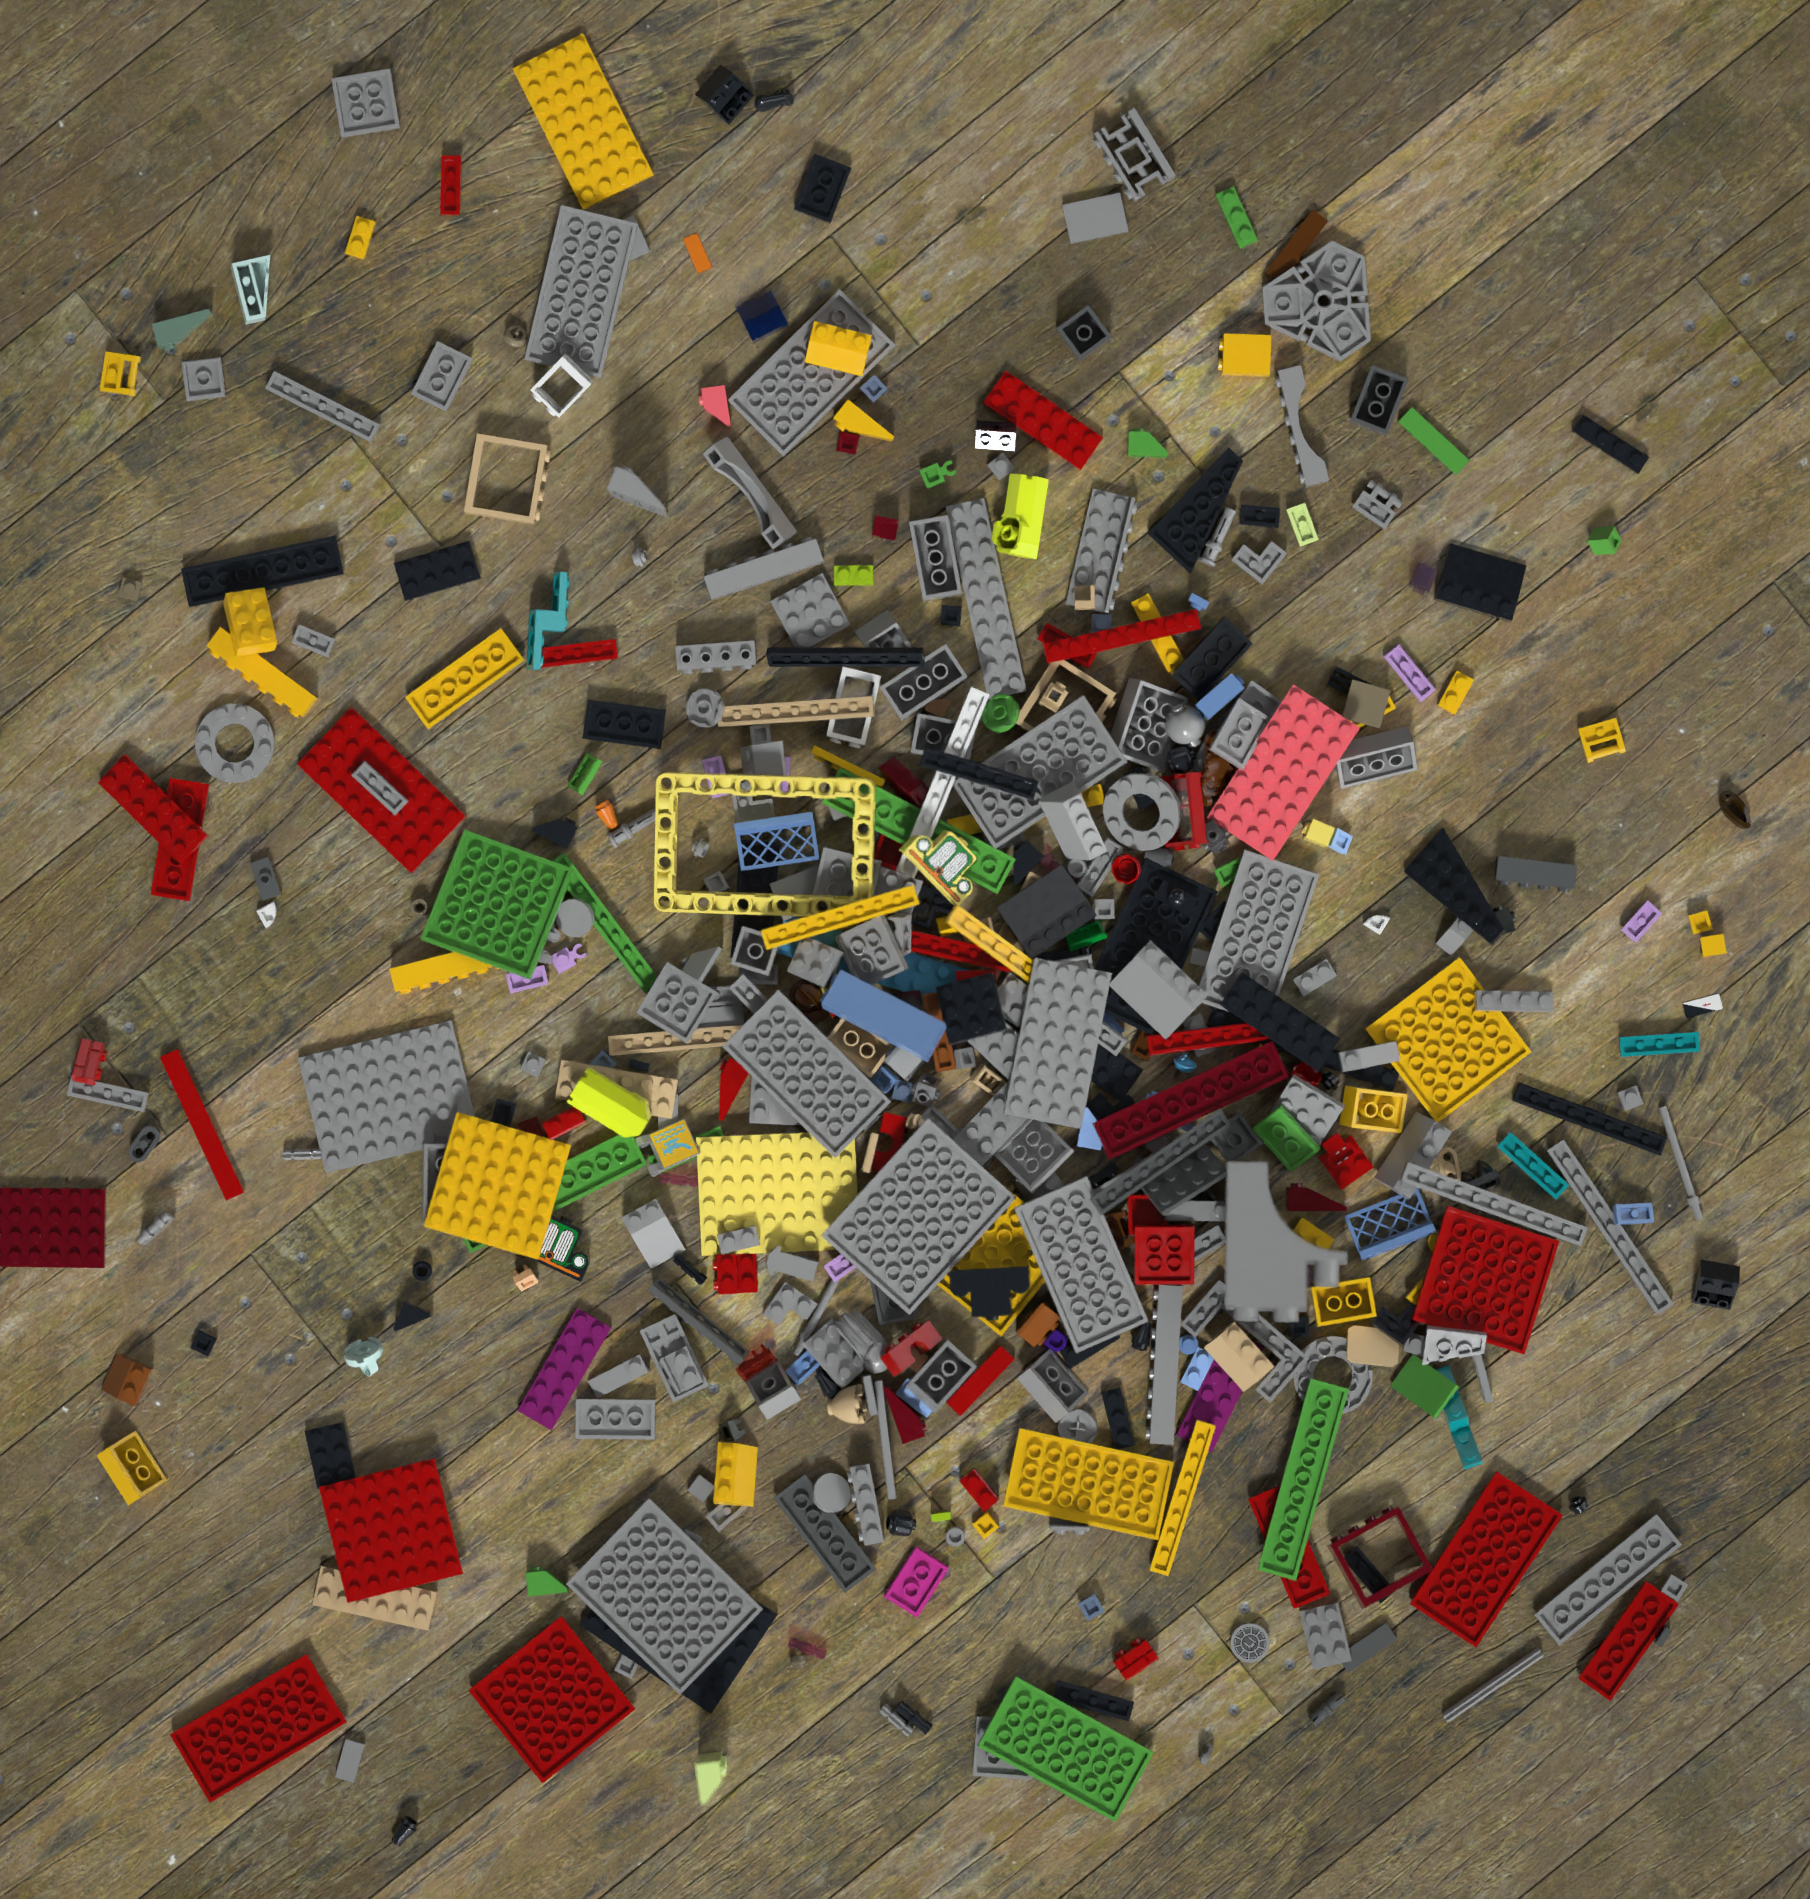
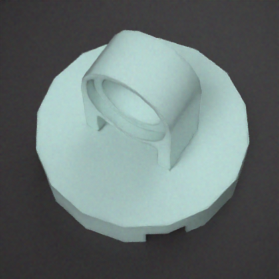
(364, 1355)

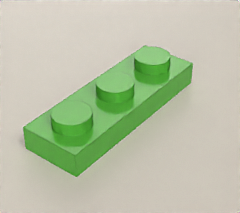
(1236, 217)

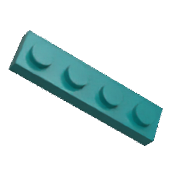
(1659, 1044)
(1532, 1165)

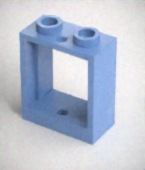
(1220, 696)

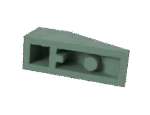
(175, 330)

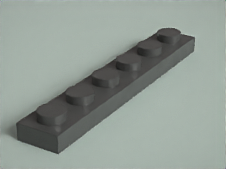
(698, 1320)

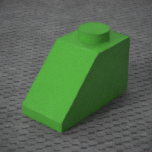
(1144, 445)
(543, 1582)

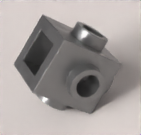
(1216, 838)
(927, 1090)

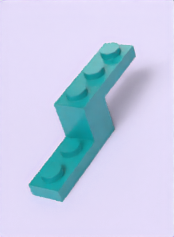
(547, 620)
(1459, 1427)

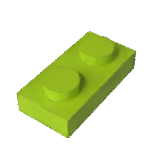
(853, 575)

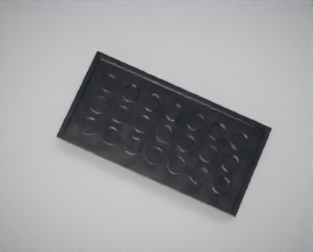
(1149, 920)

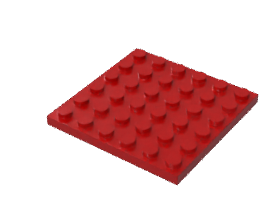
(1485, 1279)
(391, 1530)
(552, 1699)

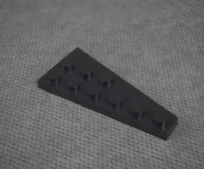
(1191, 519)
(1449, 881)

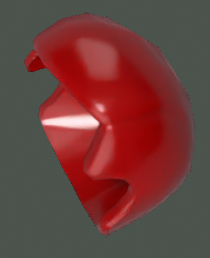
(1126, 868)
(1306, 1073)

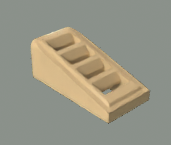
(978, 1074)

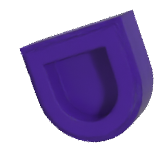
(1056, 1341)

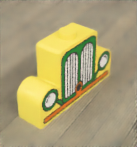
(942, 863)

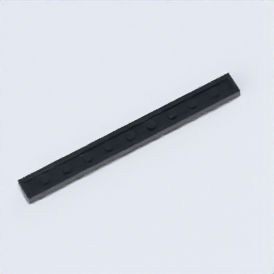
(1376, 1074)

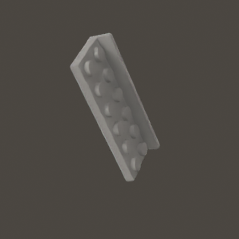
(1102, 547)

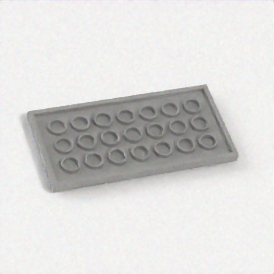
(581, 290)
(792, 396)
(1055, 753)
(1257, 926)
(1057, 1043)
(806, 1074)
(1081, 1264)

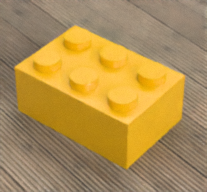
(250, 622)
(1344, 1303)

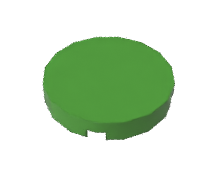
(1000, 713)

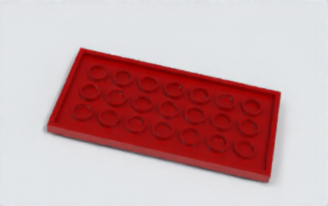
(417, 826)
(1486, 1559)
(258, 1728)

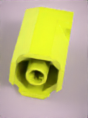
(1022, 518)
(610, 1104)

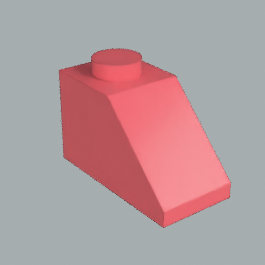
(716, 403)

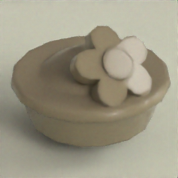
(515, 336)

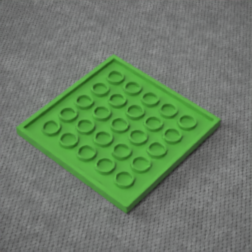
(497, 904)

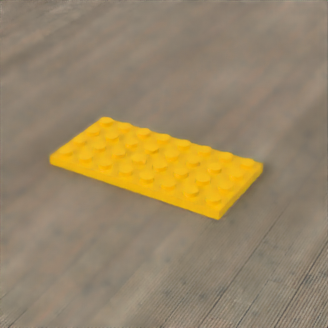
(583, 122)
(1088, 1484)

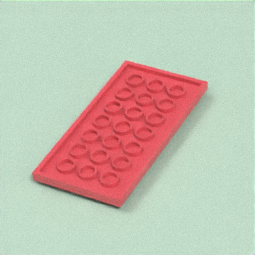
(1283, 772)

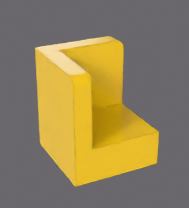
(1712, 945)

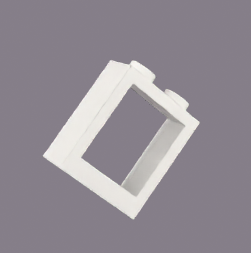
(575, 371)

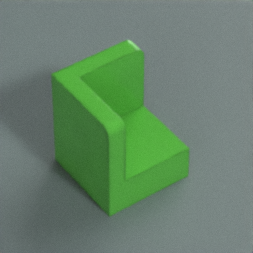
(1604, 540)

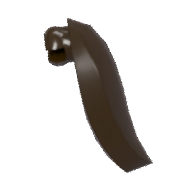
(1734, 809)

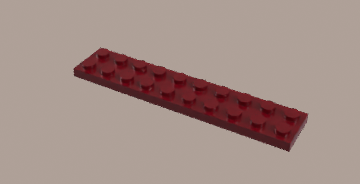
(1190, 1100)

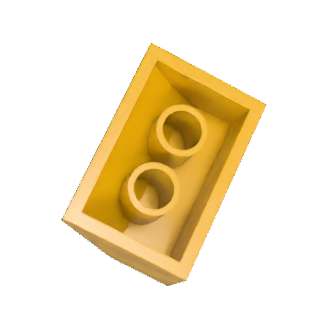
(838, 348)
(131, 1467)
(735, 1474)

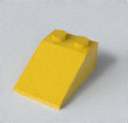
(1373, 1109)

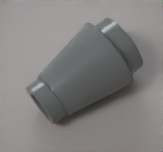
(1162, 856)

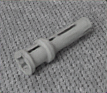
(1214, 545)
(627, 831)

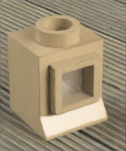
(1054, 696)

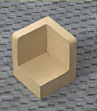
(1085, 597)

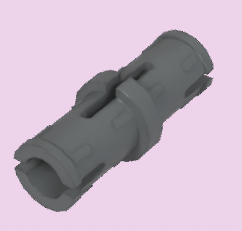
(1327, 1708)

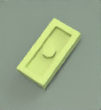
(1302, 524)

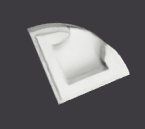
(267, 914)
(1377, 923)

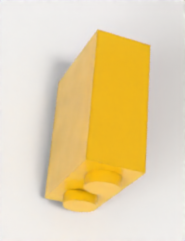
(1245, 355)

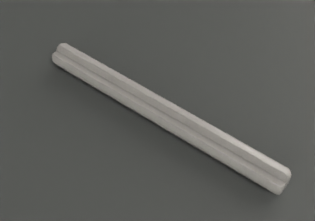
(1492, 1684)

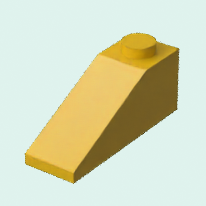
(857, 422)

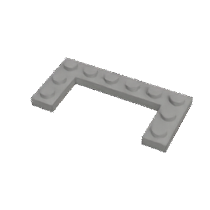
(1291, 1357)

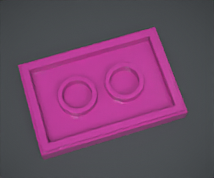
(916, 1581)

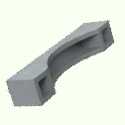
(729, 462)
(1312, 466)

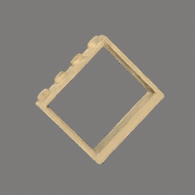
(538, 493)
(1108, 702)

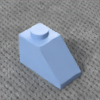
(1087, 1135)

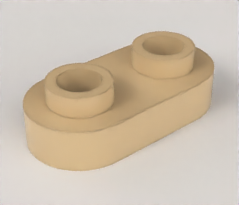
(1449, 1166)

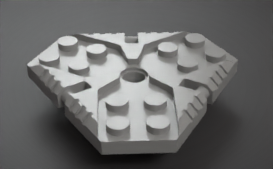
(1294, 304)

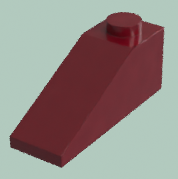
(904, 782)
(1305, 1199)
(906, 1420)

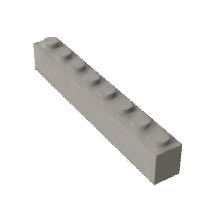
(1165, 1364)

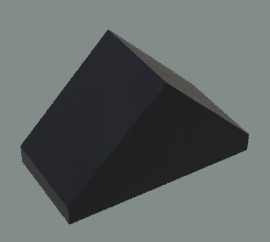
(410, 1315)

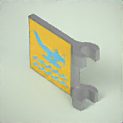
(670, 1146)

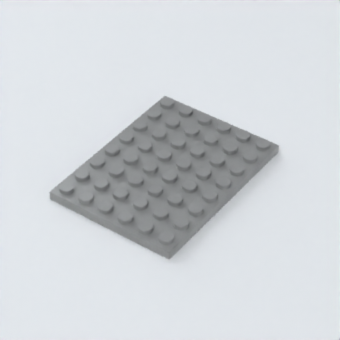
(386, 1095)
(918, 1216)
(664, 1596)

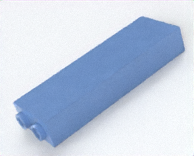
(883, 1015)

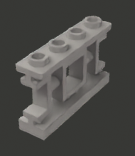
(1147, 147)

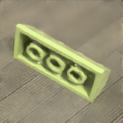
(710, 1772)

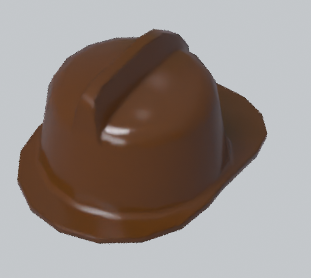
(807, 999)

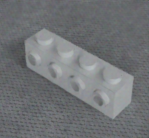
(716, 655)
(867, 1505)

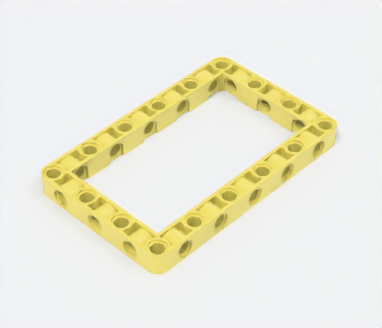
(759, 903)

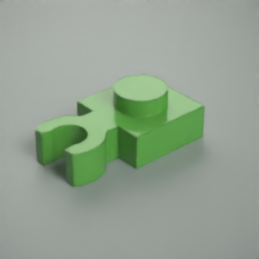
(934, 474)

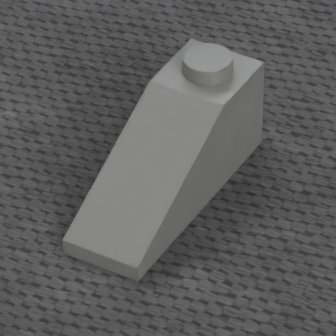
(1368, 1056)
(1199, 1211)
(619, 1375)

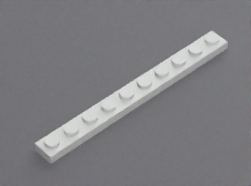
(943, 782)

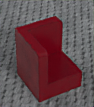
(885, 528)

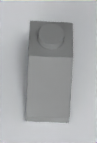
(1454, 936)

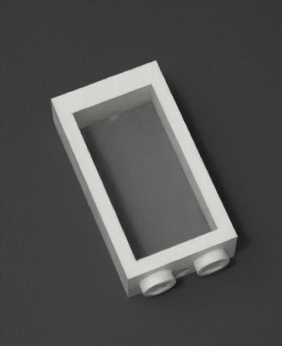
(853, 729)

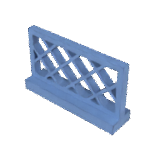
(770, 825)
(1394, 1241)

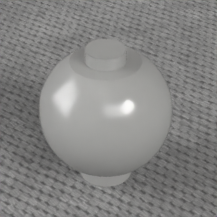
(1185, 725)

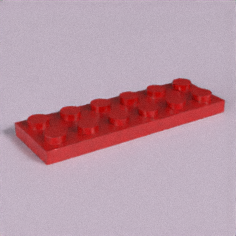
(1043, 420)
(153, 809)
(171, 877)
(1310, 1581)
(1628, 1640)

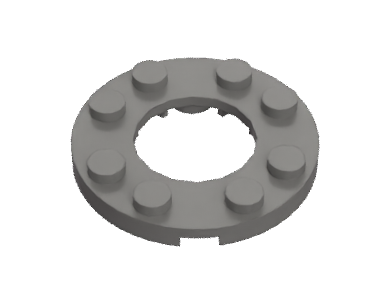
(263, 743)
(1163, 796)
(1334, 1346)

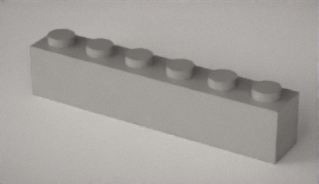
(763, 569)

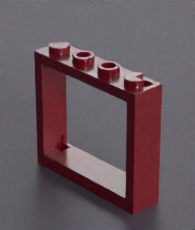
(1355, 1531)

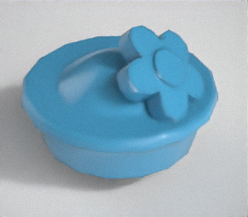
(1184, 1064)

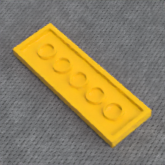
(464, 678)

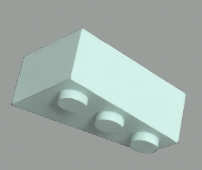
(252, 287)

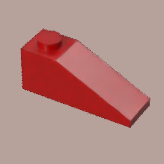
(731, 1081)

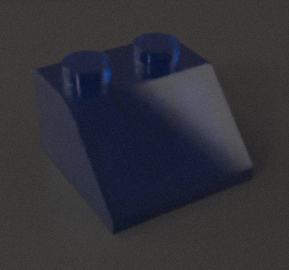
(762, 317)

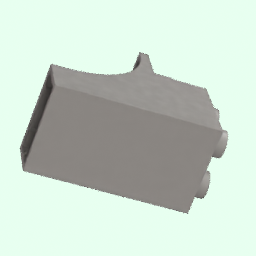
(1264, 1256)

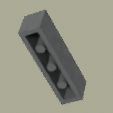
(1535, 872)

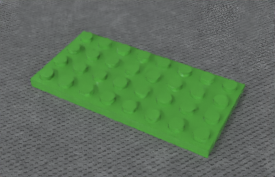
(1065, 1748)

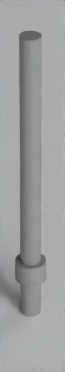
(1692, 1200)
(804, 1336)

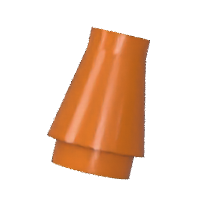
(607, 814)

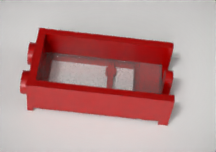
(1192, 823)

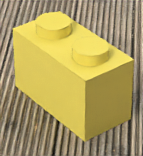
(1317, 832)

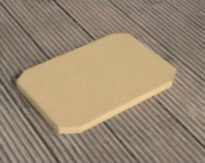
(1371, 1347)

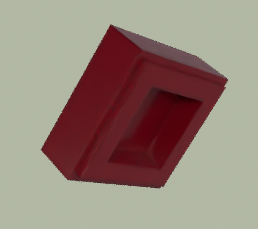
(848, 443)

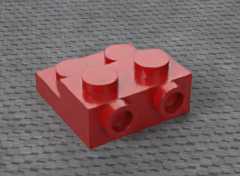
(735, 1273)

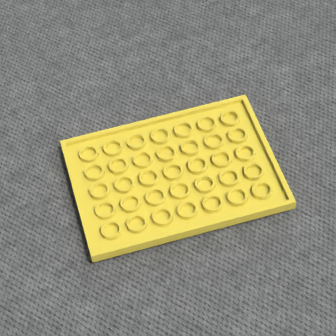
(774, 1182)

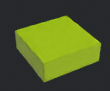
(940, 1516)

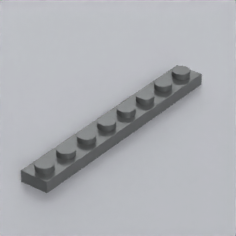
(1160, 1162)

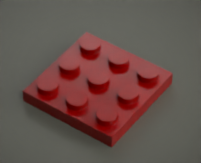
(1164, 1254)

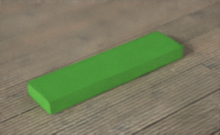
(1433, 441)

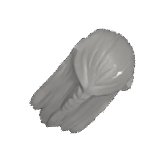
(863, 1339)

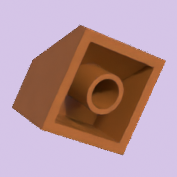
(1038, 1324)
(127, 1379)

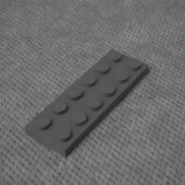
(825, 1535)

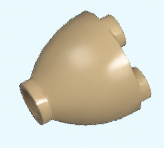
(849, 1405)

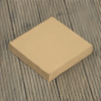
(870, 1152)

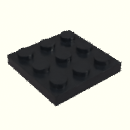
(971, 1008)

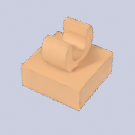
(525, 1279)

